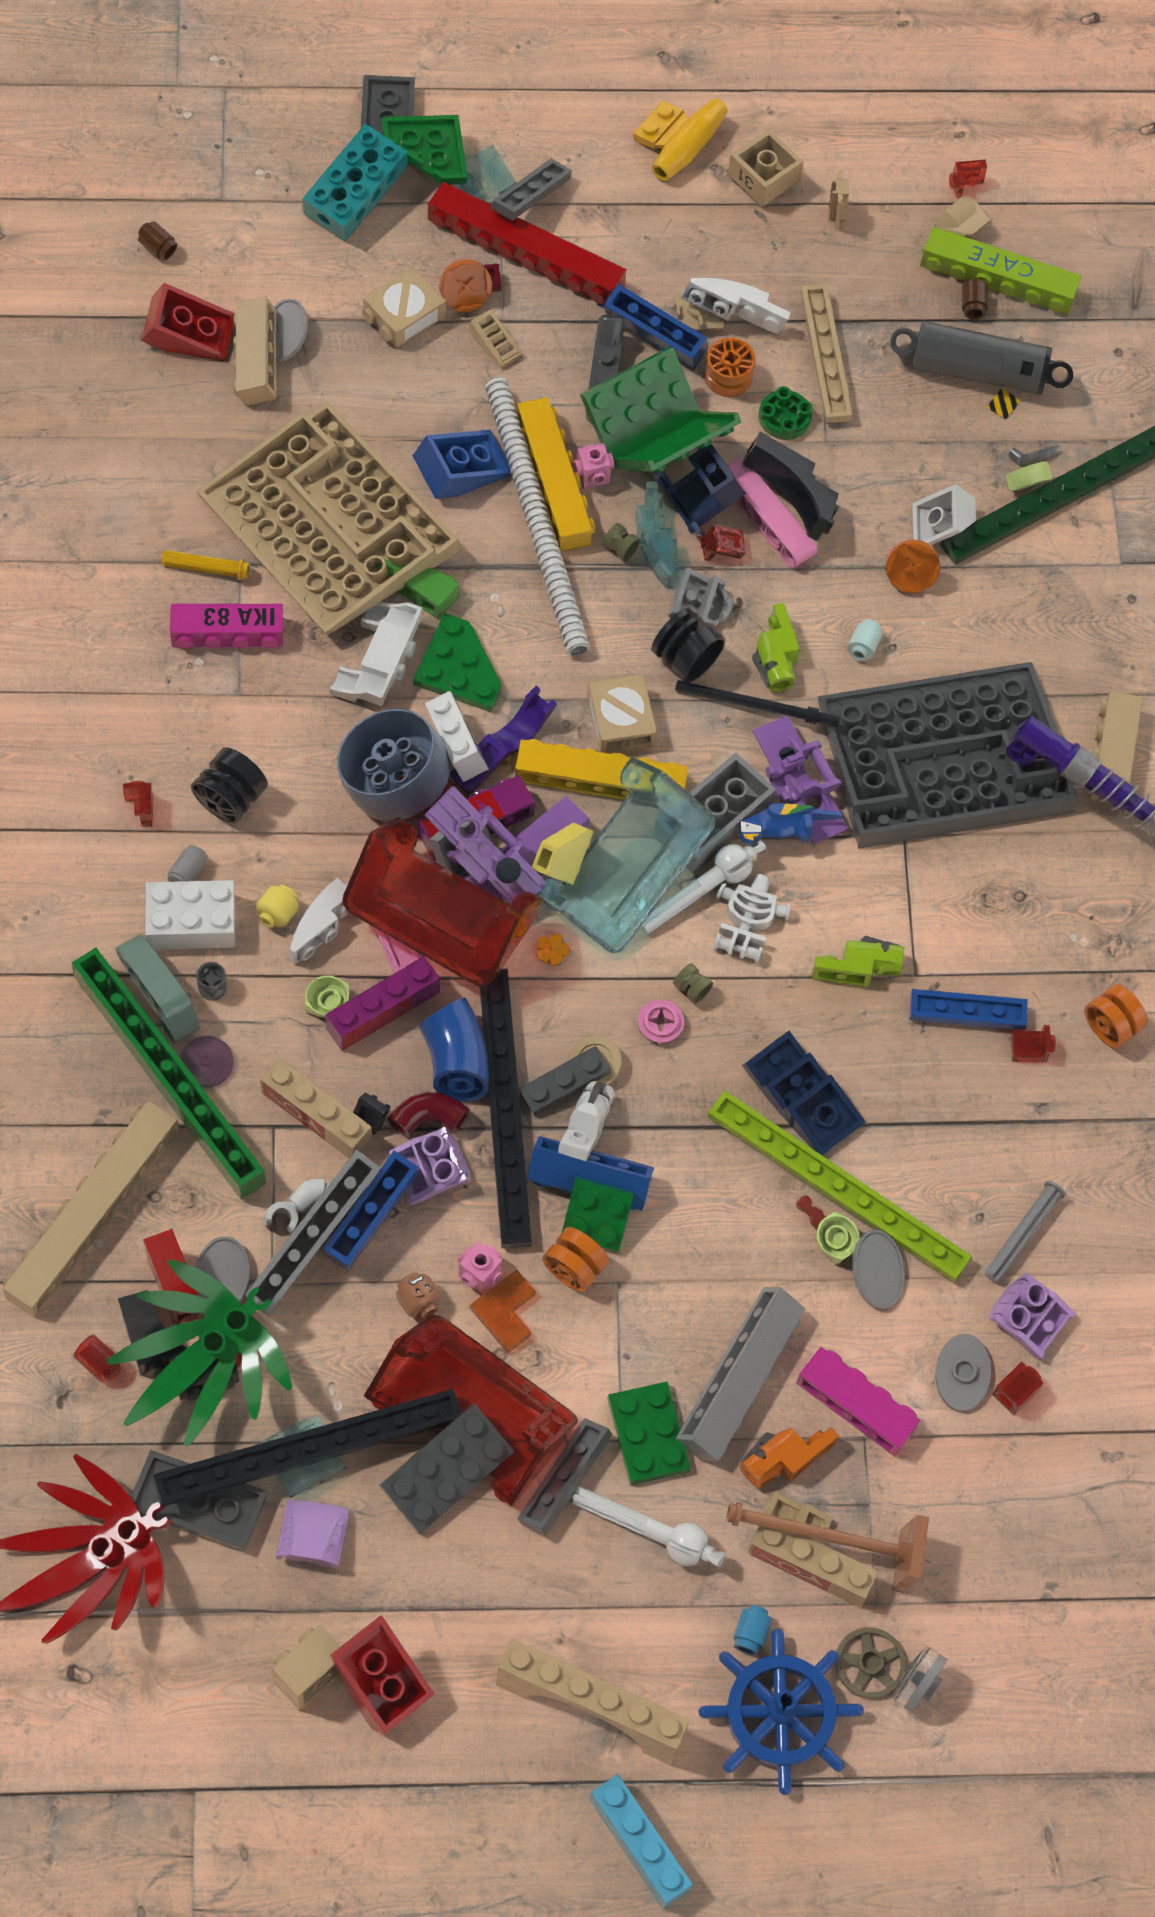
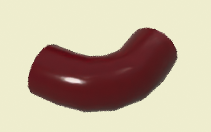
(425, 1108)

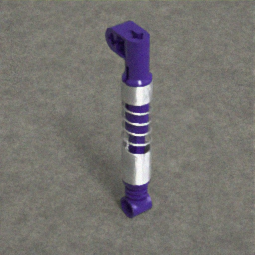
(1082, 769)

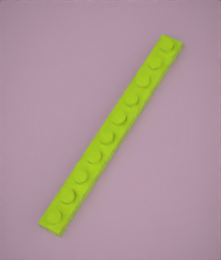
(839, 1186)

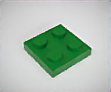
(599, 1212)

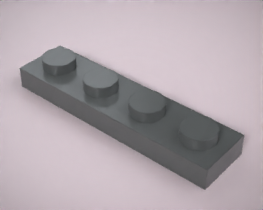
(531, 189)
(564, 1476)

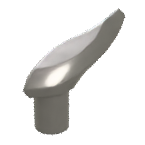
(1034, 457)

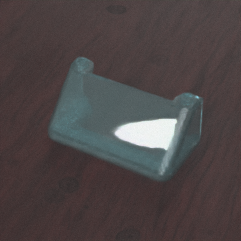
(632, 858)

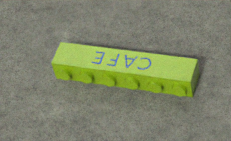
(1001, 270)

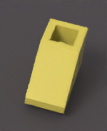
(563, 853)

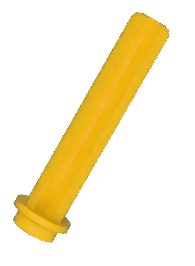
(206, 564)

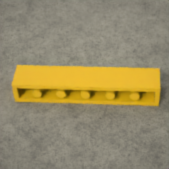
(555, 474)
(581, 769)

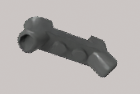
(606, 350)

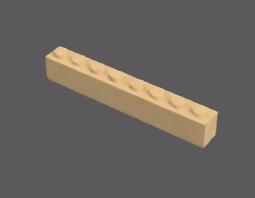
(90, 1208)

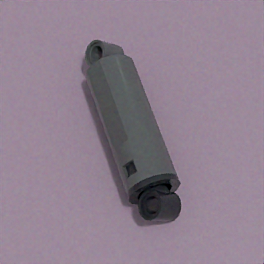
(981, 357)

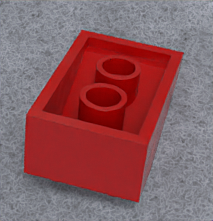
(187, 324)
(380, 1676)

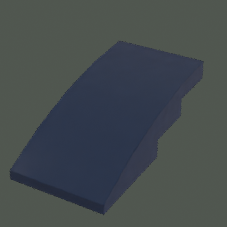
(803, 1093)

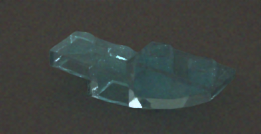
(656, 539)

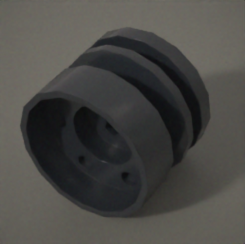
(688, 645)
(229, 785)

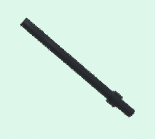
(810, 715)

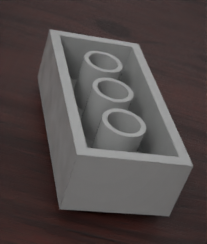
(731, 795)

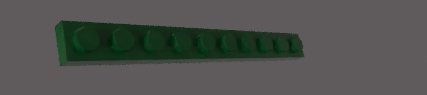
(1051, 497)

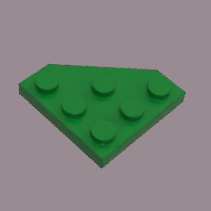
(431, 145)
(458, 665)

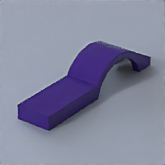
(506, 742)

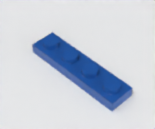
(968, 1009)

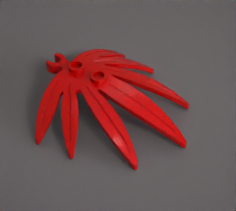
(116, 1545)

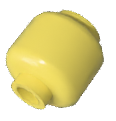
(277, 906)

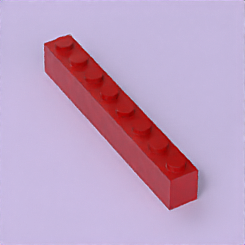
(525, 244)

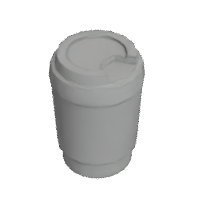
(188, 865)

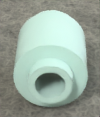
(865, 640)

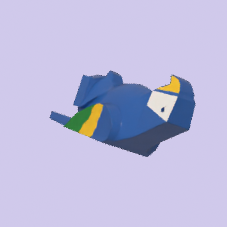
(783, 821)

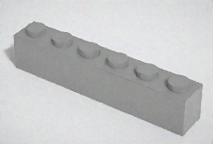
(313, 1230)
(740, 1374)

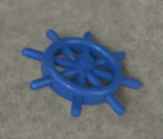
(781, 1711)

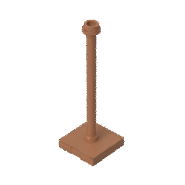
(907, 1553)

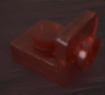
(967, 173)
(723, 541)
(142, 796)
(1032, 1045)

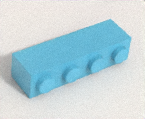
(640, 1841)

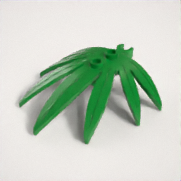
(222, 1335)

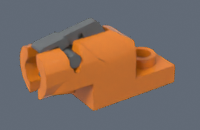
(785, 1454)

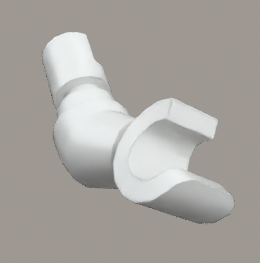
(299, 1202)

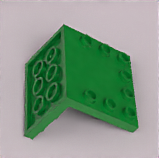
(651, 415)

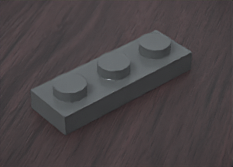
(564, 1080)

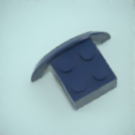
(702, 491)

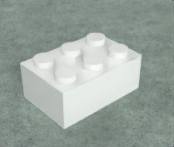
(190, 914)

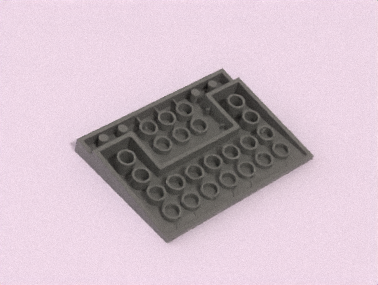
(935, 757)

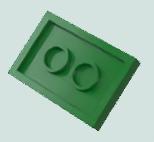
(648, 1433)

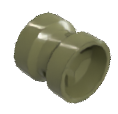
(621, 541)
(693, 983)

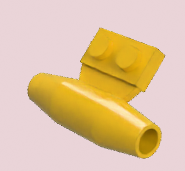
(678, 135)

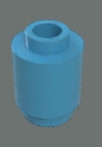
(752, 1630)

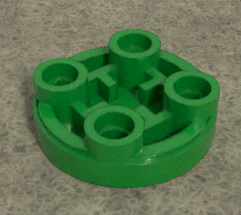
(785, 414)

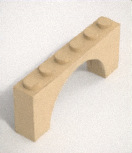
(536, 1673)

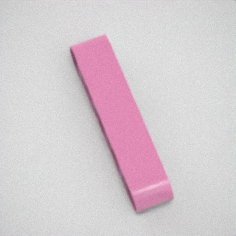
(772, 517)

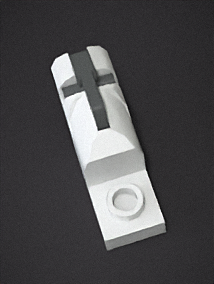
(587, 1121)

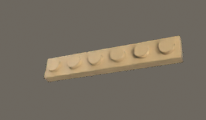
(826, 353)

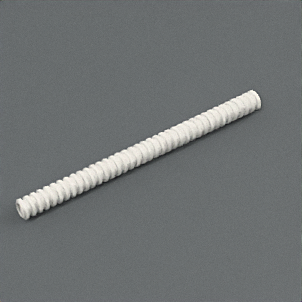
(537, 517)

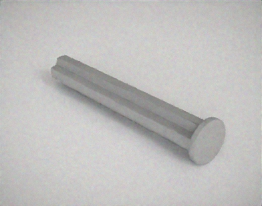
(1024, 1231)

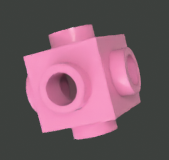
(593, 465)
(482, 1275)

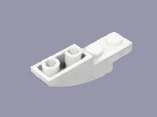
(731, 297)
(319, 922)

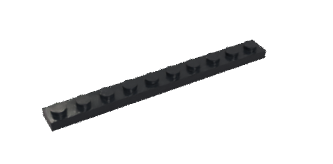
(505, 1114)
(306, 1447)

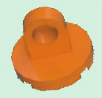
(465, 285)
(913, 566)

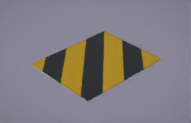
(1003, 403)

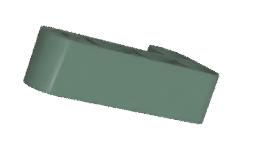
(159, 987)

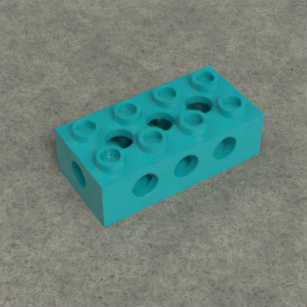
(355, 182)

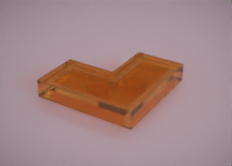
(497, 1308)

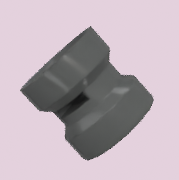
(210, 974)

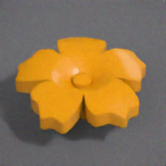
(552, 949)

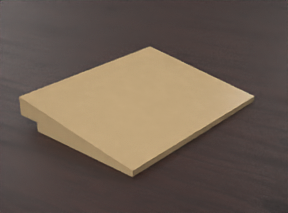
(324, 513)

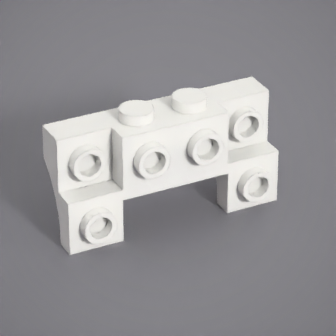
(385, 656)

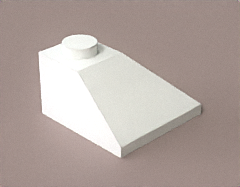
(943, 514)

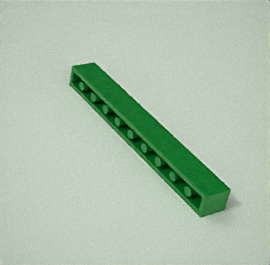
(169, 1073)

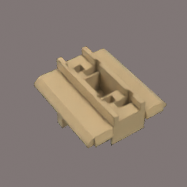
(839, 200)
(695, 316)

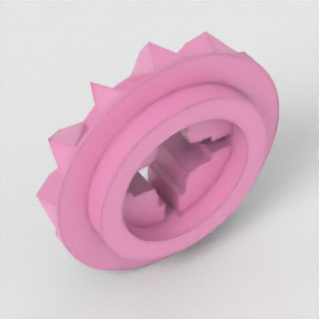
(671, 1014)

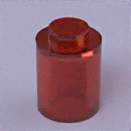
(93, 1356)

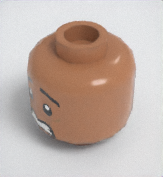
(418, 1295)

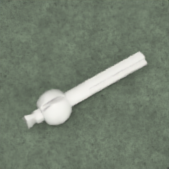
(730, 865)
(684, 1543)

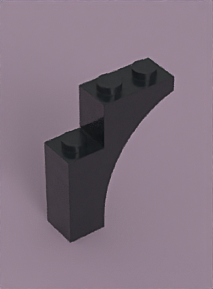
(794, 478)
(142, 1321)

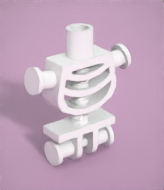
(751, 911)

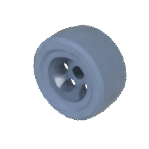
(383, 748)

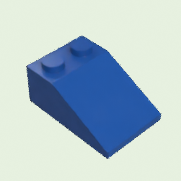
(460, 462)

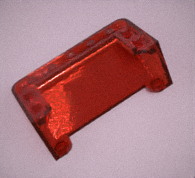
(435, 907)
(442, 1358)

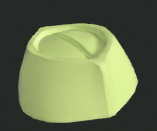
(1029, 476)
(325, 995)
(837, 1237)

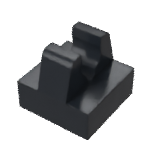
(371, 1111)

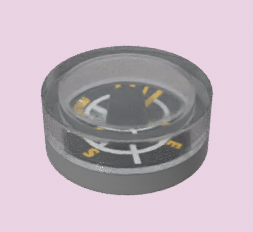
(920, 1679)

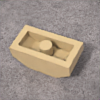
(963, 217)

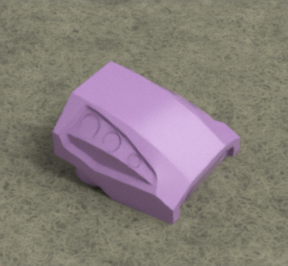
(438, 1161)
(1031, 1314)
(313, 1533)

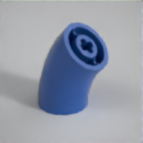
(457, 1051)

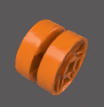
(729, 367)
(1116, 1016)
(575, 1259)

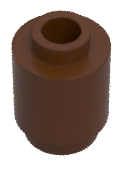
(157, 240)
(974, 299)

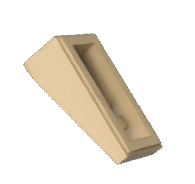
(484, 326)

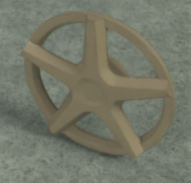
(870, 1663)

